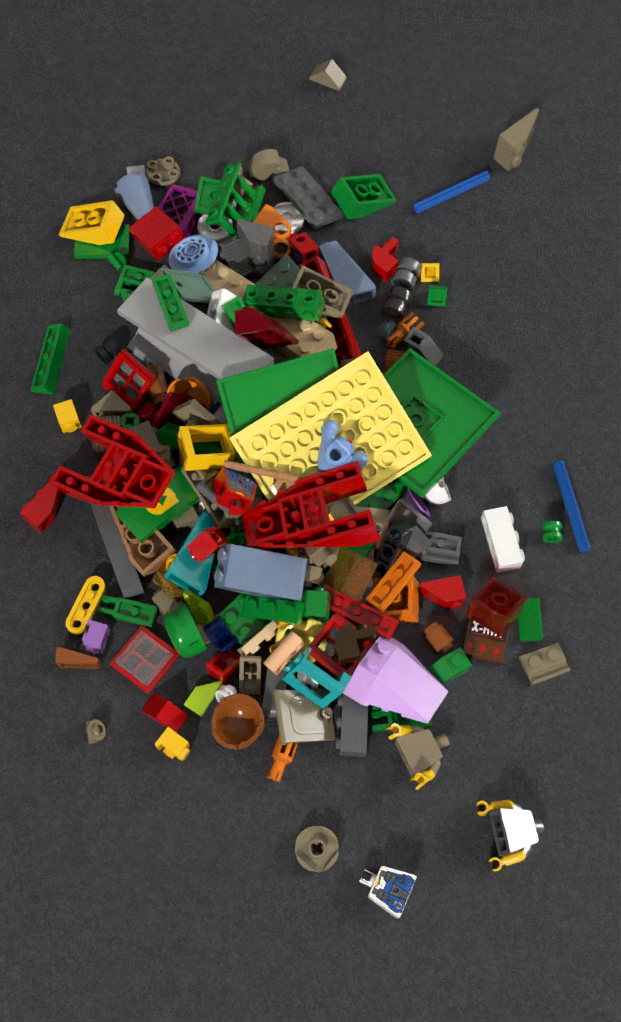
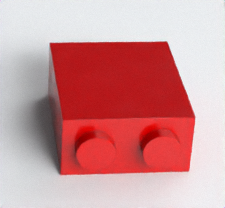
(157, 233)

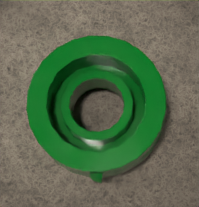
(183, 632)

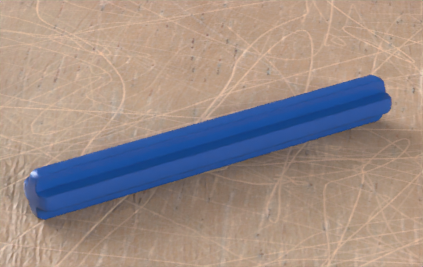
(451, 191)
(571, 506)

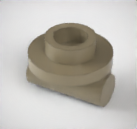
(95, 731)

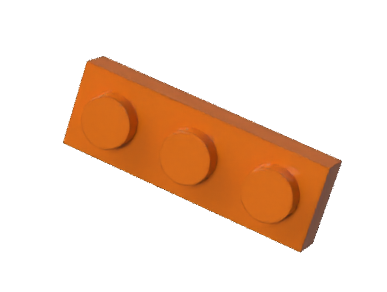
(393, 582)

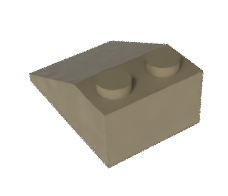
(514, 141)
(335, 294)

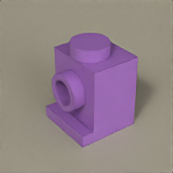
(96, 637)

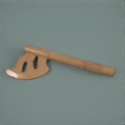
(279, 475)

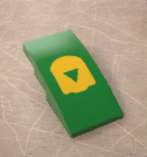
(173, 504)

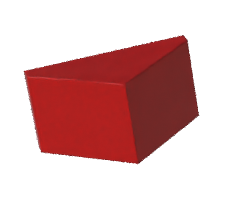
(223, 665)
(164, 712)

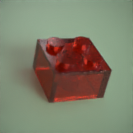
(496, 606)

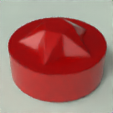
(147, 412)

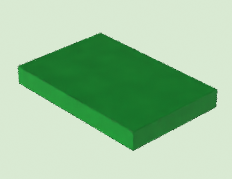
(86, 250)

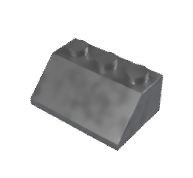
(258, 244)

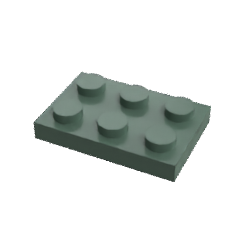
(281, 274)

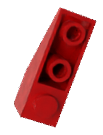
(43, 507)

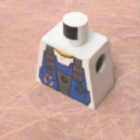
(389, 888)

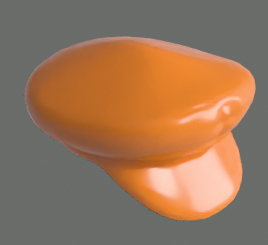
(194, 388)

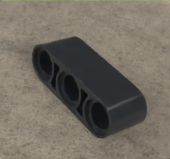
(396, 542)

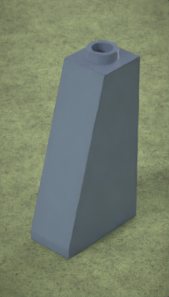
(347, 272)

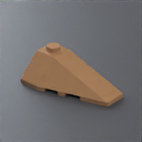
(148, 555)

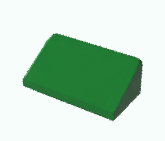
(530, 621)

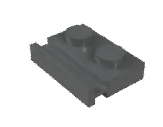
(444, 549)

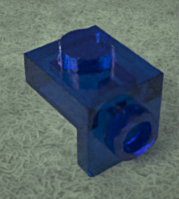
(220, 635)

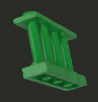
(249, 206)

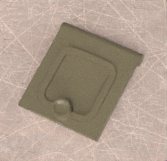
(301, 719)

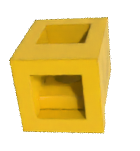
(173, 745)

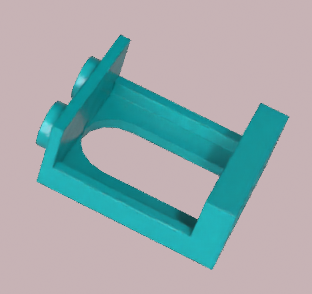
(332, 689)

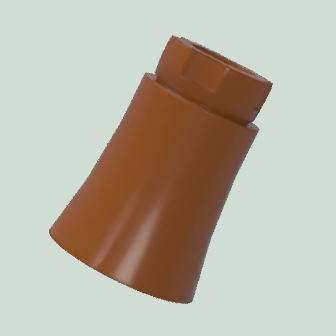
(160, 386)

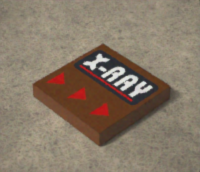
(484, 644)

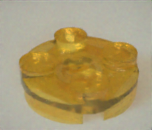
(170, 589)

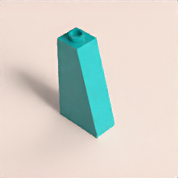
(185, 570)

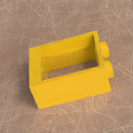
(205, 433)

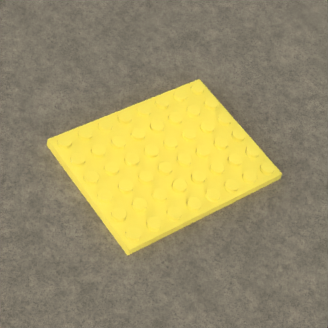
(366, 415)

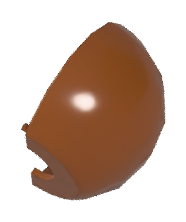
(237, 721)

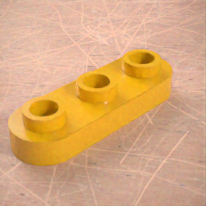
(86, 596)

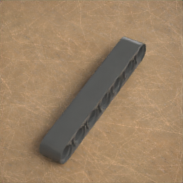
(123, 568)

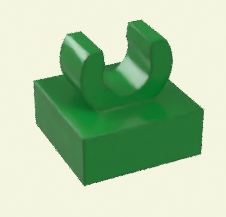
(437, 295)

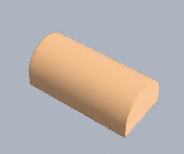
(284, 653)

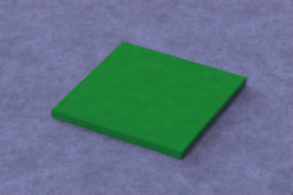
(260, 391)
(442, 413)

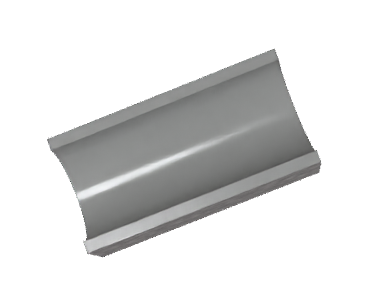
(198, 351)

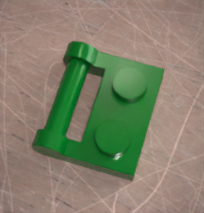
(132, 277)

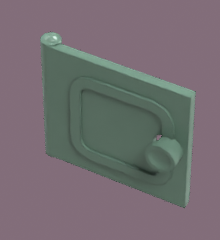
(193, 286)

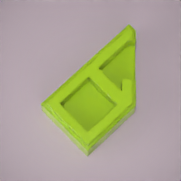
(199, 608)
(202, 697)

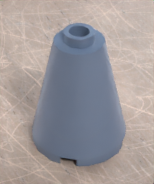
(135, 194)

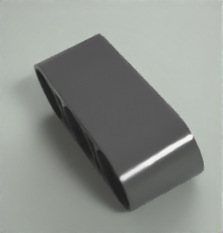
(273, 682)

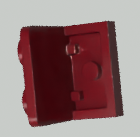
(169, 402)

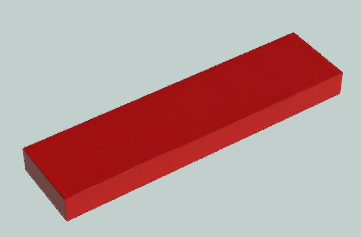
(362, 613)

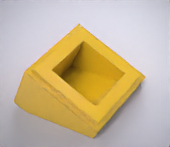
(429, 272)

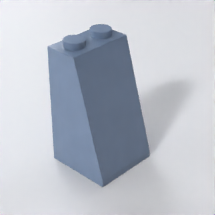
(260, 572)

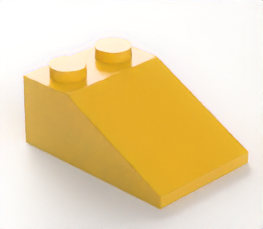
(93, 223)

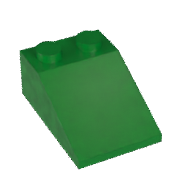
(362, 195)

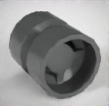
(406, 273)

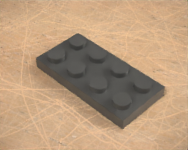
(308, 197)

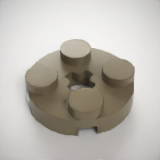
(303, 849)

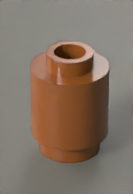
(439, 637)

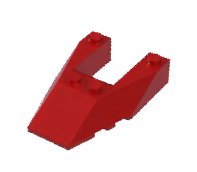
(125, 477)
(301, 515)

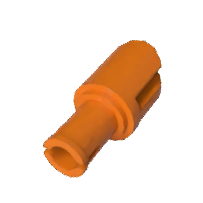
(402, 330)
(282, 755)

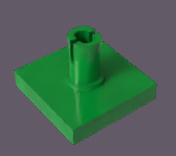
(206, 194)

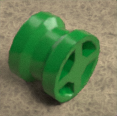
(127, 418)
(552, 532)

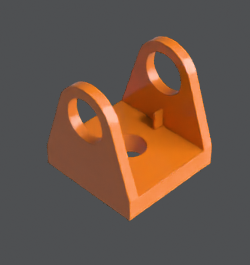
(270, 217)

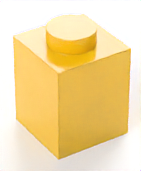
(67, 416)

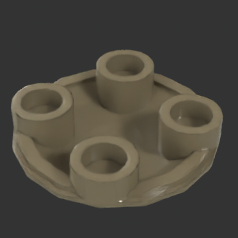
(162, 171)

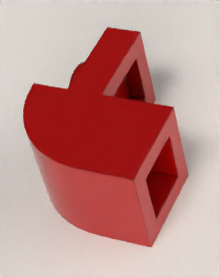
(383, 262)

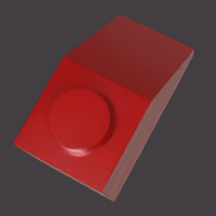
(207, 543)
(445, 592)

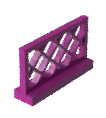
(188, 220)

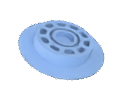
(193, 254)

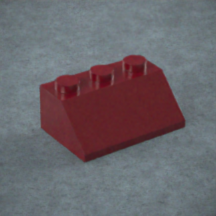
(261, 329)

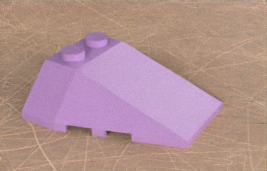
(396, 682)

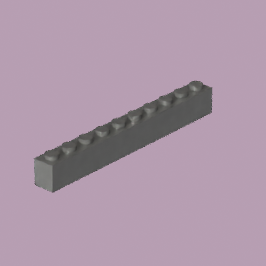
(353, 715)

